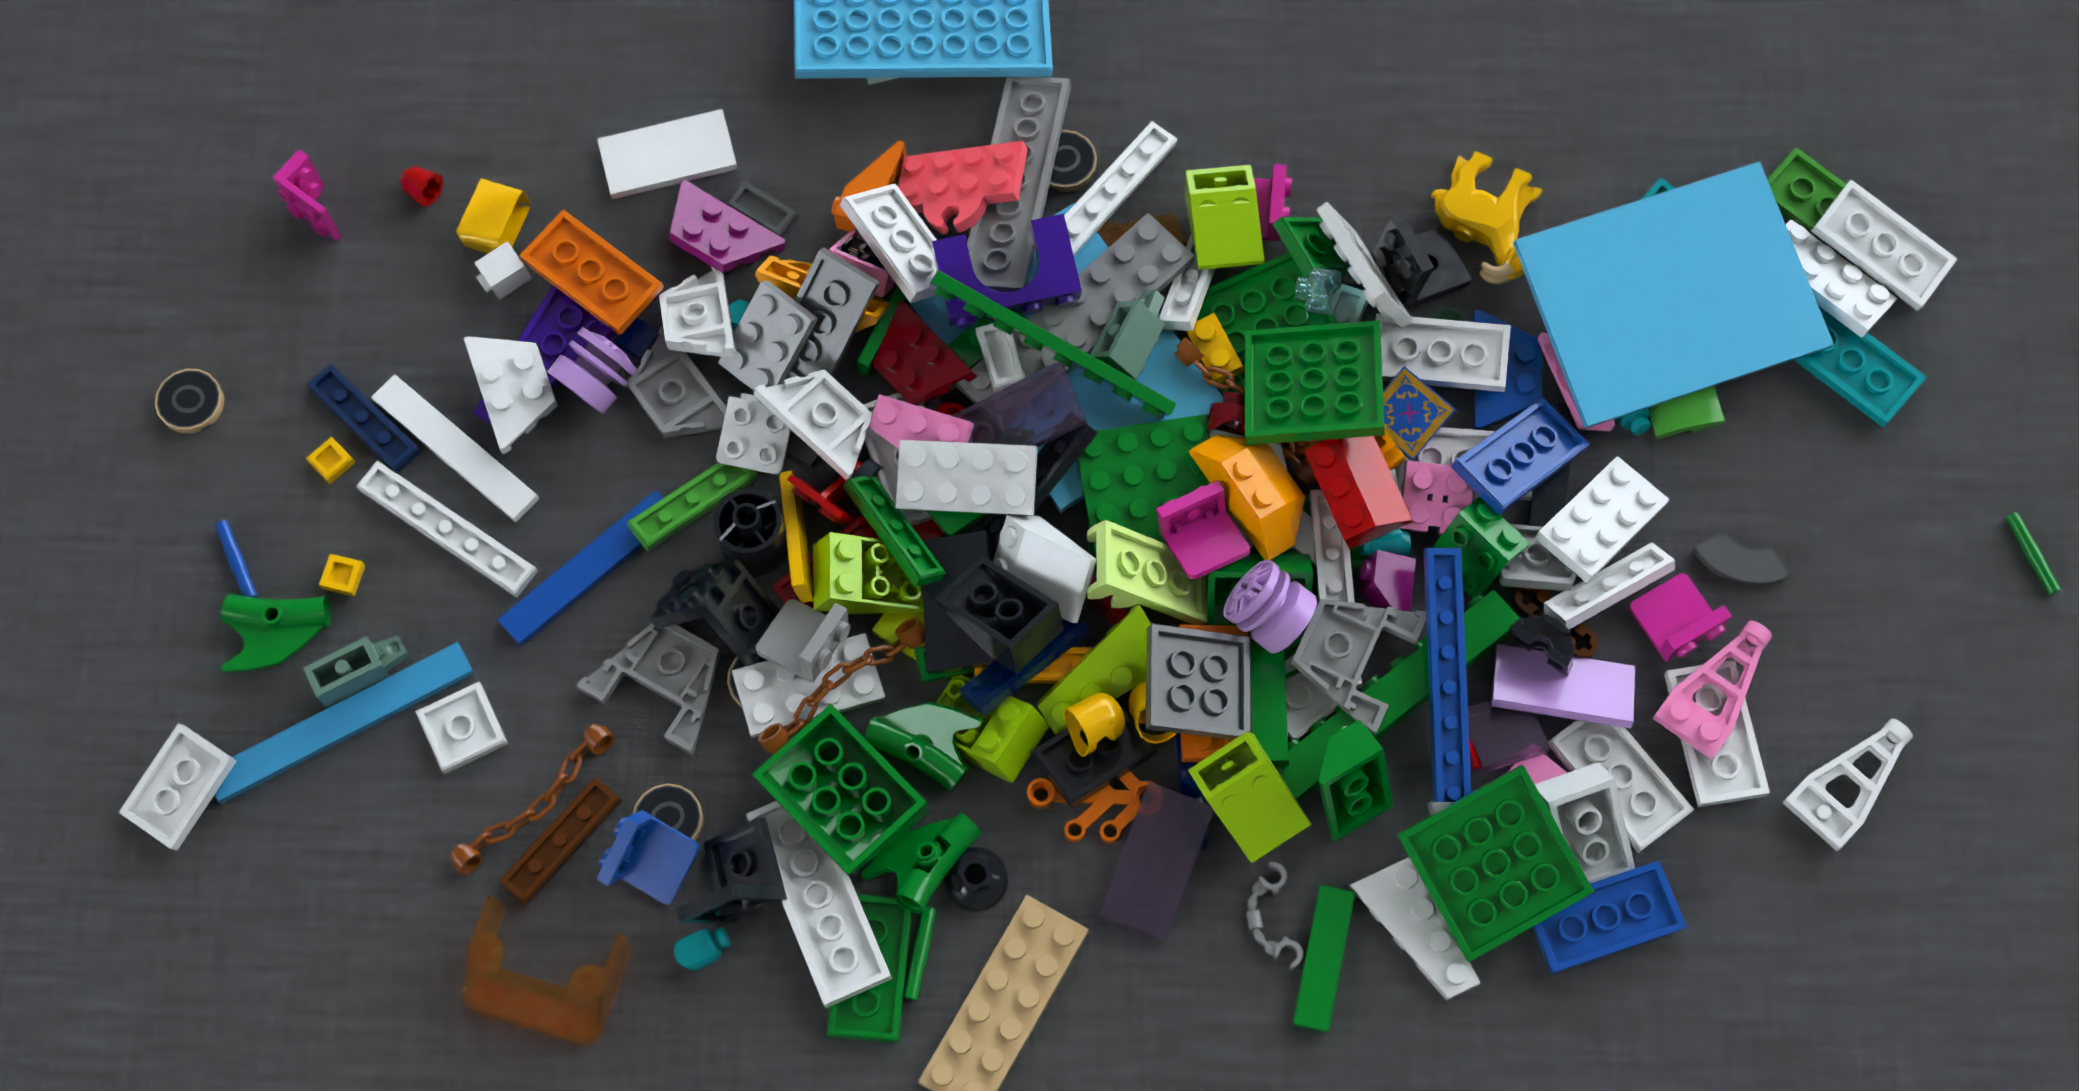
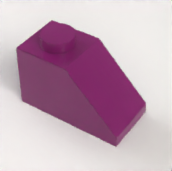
(1388, 580)

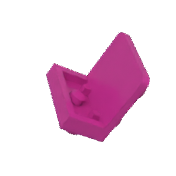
(1271, 200)
(1201, 531)
(1678, 617)

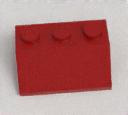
(1358, 488)

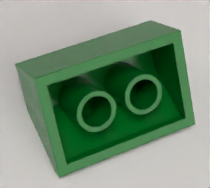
(1223, 580)
(1353, 780)

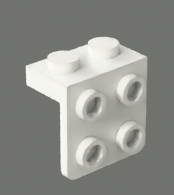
(752, 436)

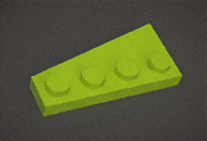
(1108, 668)

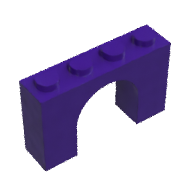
(1054, 282)

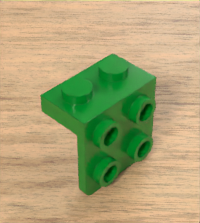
(1485, 544)

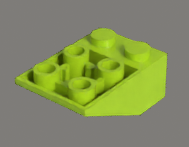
(1224, 217)
(861, 577)
(1003, 738)
(1250, 796)

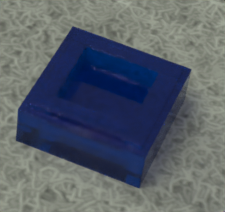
(637, 338)

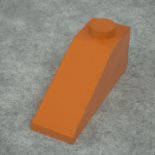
(880, 173)

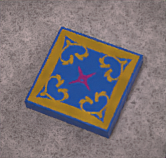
(1413, 412)

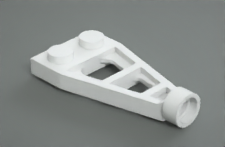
(1823, 811)

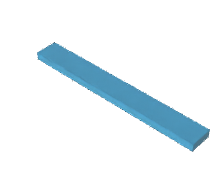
(345, 720)

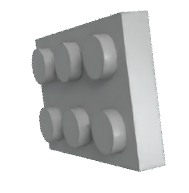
(769, 337)

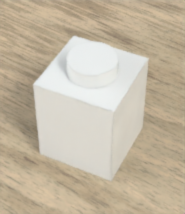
(502, 271)

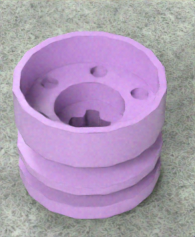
(593, 370)
(1270, 606)

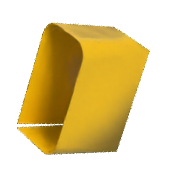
(492, 216)

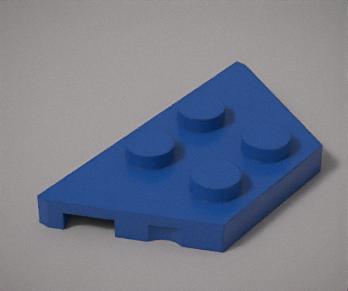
(1522, 379)

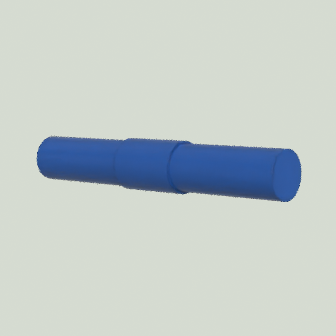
(235, 559)

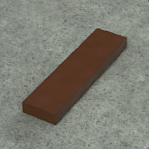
(560, 841)

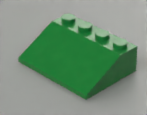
(841, 791)

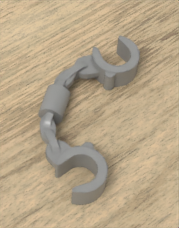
(1255, 921)

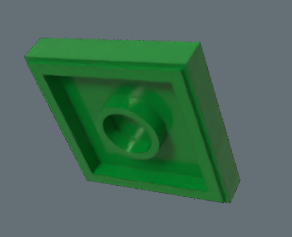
(1309, 244)

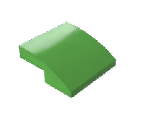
(1690, 412)

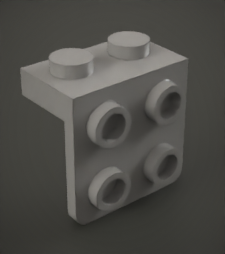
(804, 638)

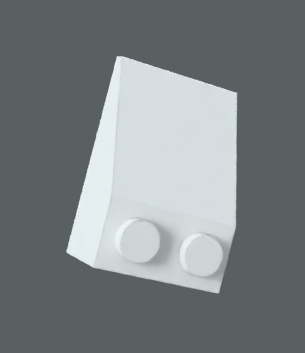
(1046, 561)
(1590, 819)

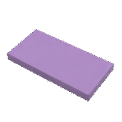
(1591, 692)

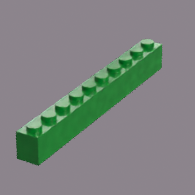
(1402, 688)

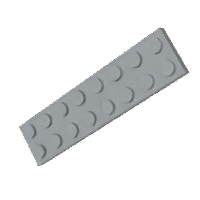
(1002, 240)
(1138, 261)

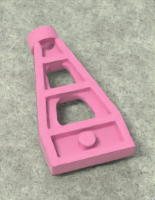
(1694, 722)

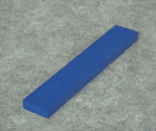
(574, 578)

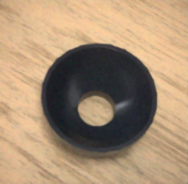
(983, 895)

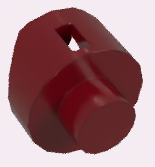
(1228, 413)

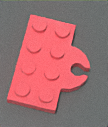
(962, 182)

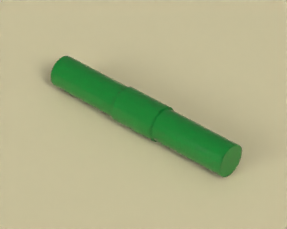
(2033, 553)
(920, 954)

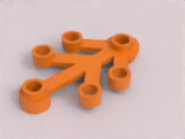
(1100, 803)

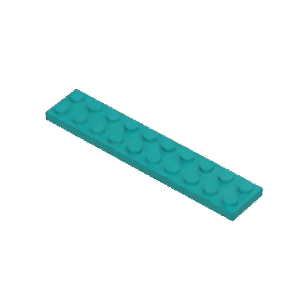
(1855, 367)

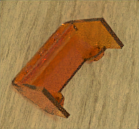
(566, 1013)

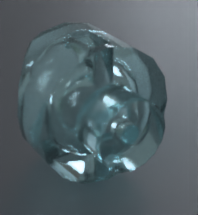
(1318, 290)

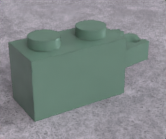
(1131, 334)
(353, 668)

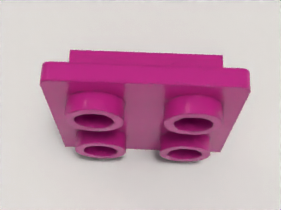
(300, 187)

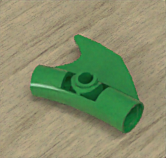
(272, 628)
(924, 739)
(924, 859)

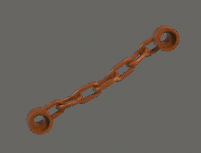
(1189, 354)
(910, 634)
(467, 858)

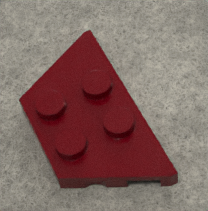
(918, 359)

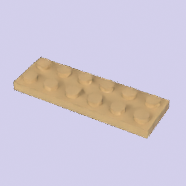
(1005, 1001)

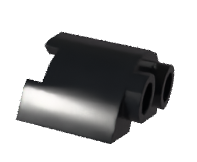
(1547, 634)

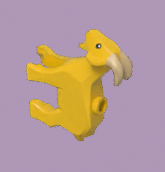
(1485, 218)

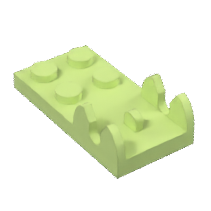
(1144, 573)

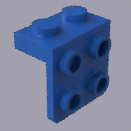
(648, 856)

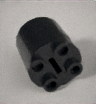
(751, 530)

